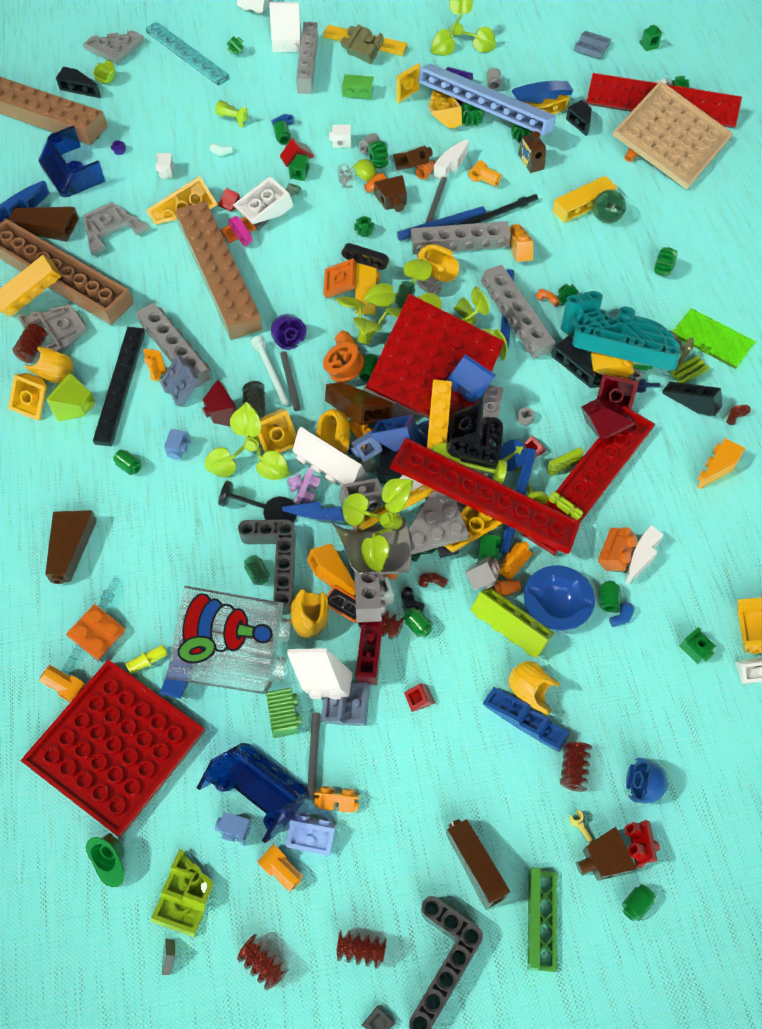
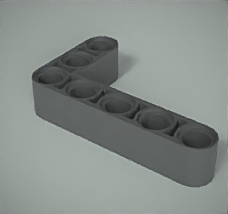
(287, 557)
(448, 965)

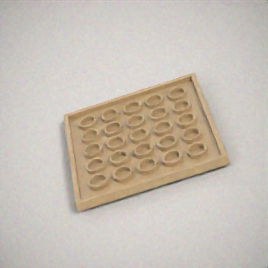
(673, 134)

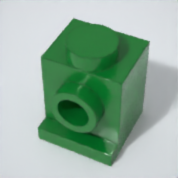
(651, 38)
(299, 167)
(489, 546)
(698, 646)

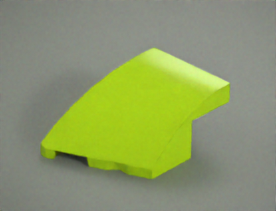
(183, 897)

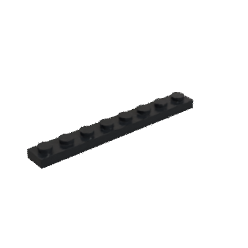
(119, 387)

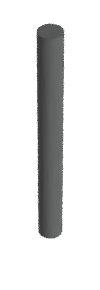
(436, 199)
(290, 381)
(313, 755)

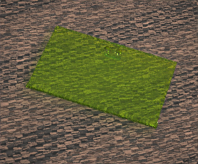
(714, 338)

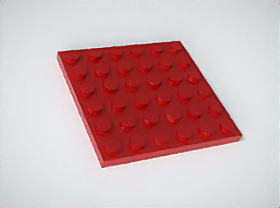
(427, 348)
(113, 747)

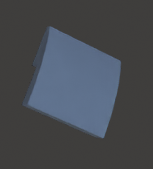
(592, 44)
(179, 380)
(348, 710)

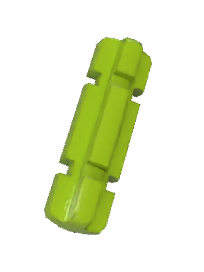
(565, 505)

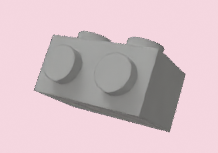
(370, 488)
(483, 573)

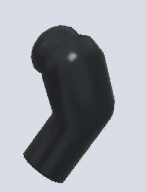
(409, 600)

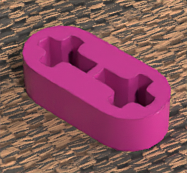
(240, 231)

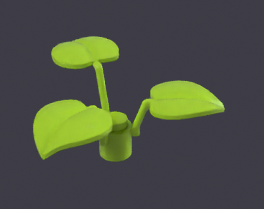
(444, 44)
(383, 296)
(465, 310)
(366, 327)
(247, 422)
(355, 506)

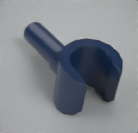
(643, 385)

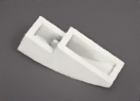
(451, 159)
(643, 553)

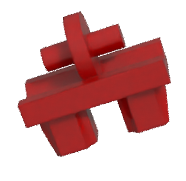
(643, 846)

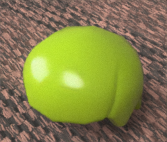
(104, 72)
(365, 169)

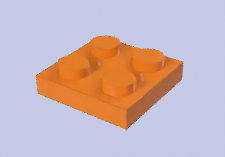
(340, 278)
(96, 632)

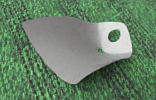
(399, 553)

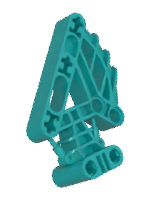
(621, 337)

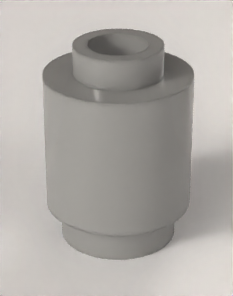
(494, 78)
(365, 142)
(431, 285)

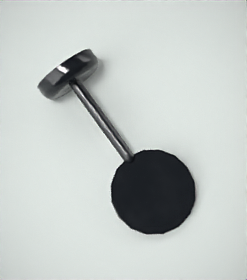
(272, 509)

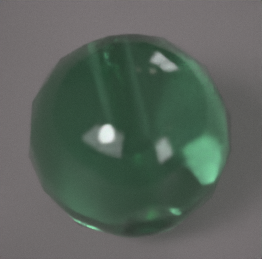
(609, 206)

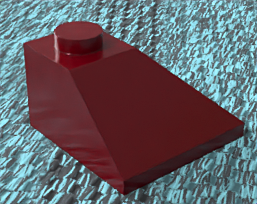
(618, 389)
(218, 405)
(606, 418)

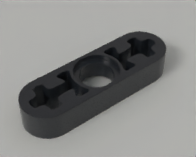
(376, 259)

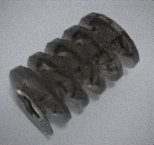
(254, 394)

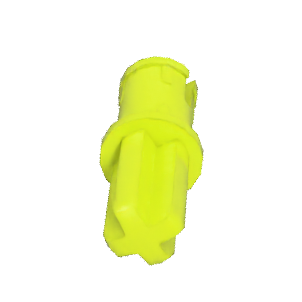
(146, 659)

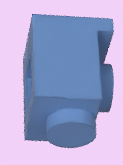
(177, 443)
(372, 447)
(233, 827)

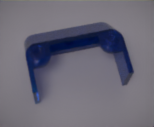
(72, 176)
(260, 782)

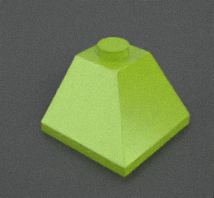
(70, 399)

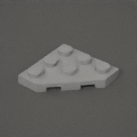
(114, 46)
(437, 524)

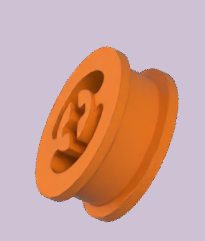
(350, 354)

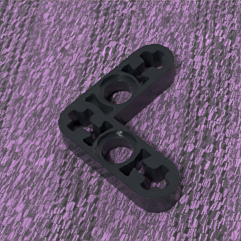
(482, 450)

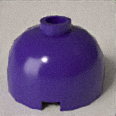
(288, 331)

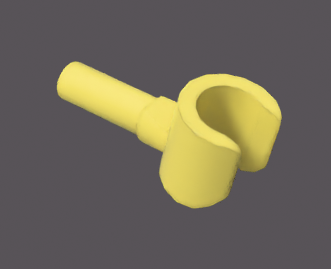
(579, 823)

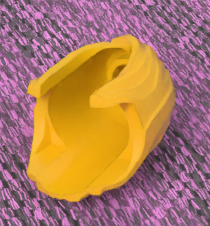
(443, 263)
(52, 365)
(334, 429)
(309, 613)
(530, 684)

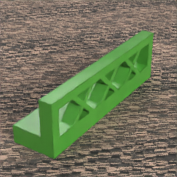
(534, 917)

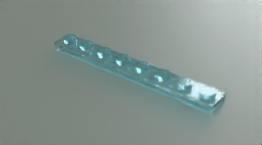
(187, 53)

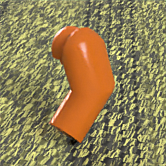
(550, 296)

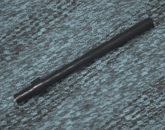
(522, 202)

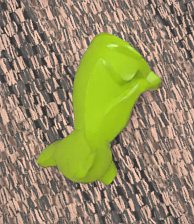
(224, 109)

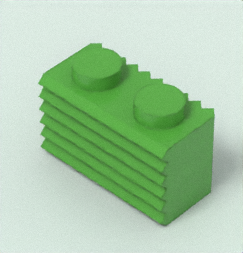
(358, 86)
(282, 712)

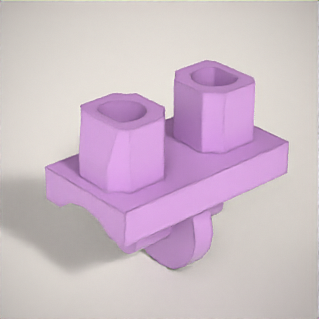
(308, 480)

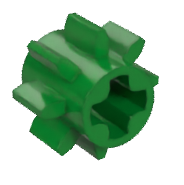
(235, 45)
(681, 81)
(364, 226)
(565, 291)

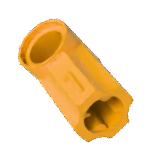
(481, 172)
(65, 685)
(276, 864)

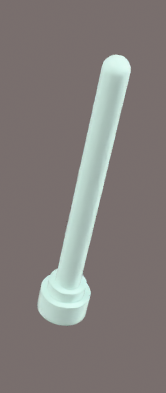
(259, 345)

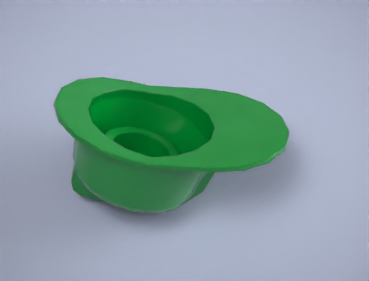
(106, 858)

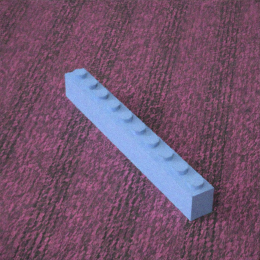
(487, 99)

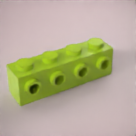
(512, 622)

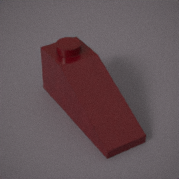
(369, 652)

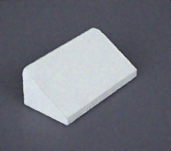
(749, 670)

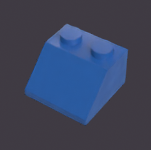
(470, 379)
(394, 430)

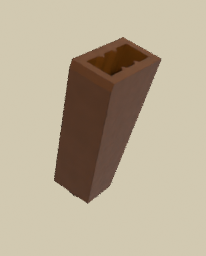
(47, 222)
(357, 404)
(67, 543)
(477, 864)

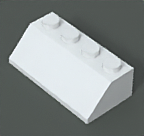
(327, 459)

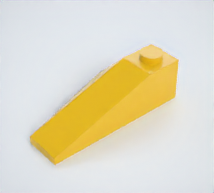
(445, 109)
(188, 195)
(476, 525)

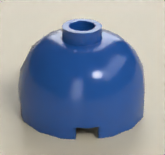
(647, 781)

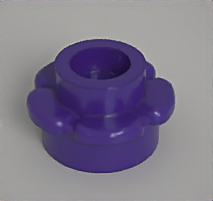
(118, 147)

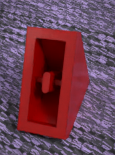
(292, 149)

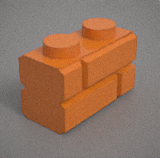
(617, 549)

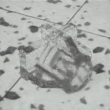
(346, 175)

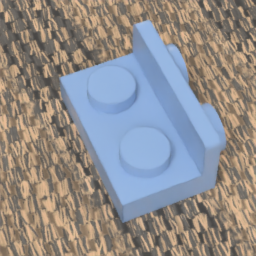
(311, 834)

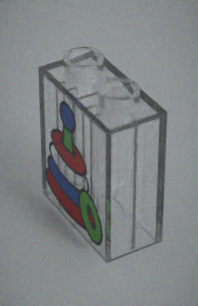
(228, 641)

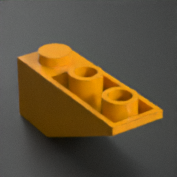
(521, 243)
(725, 459)
(330, 569)

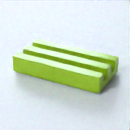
(696, 360)
(564, 461)

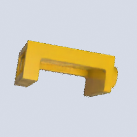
(750, 624)

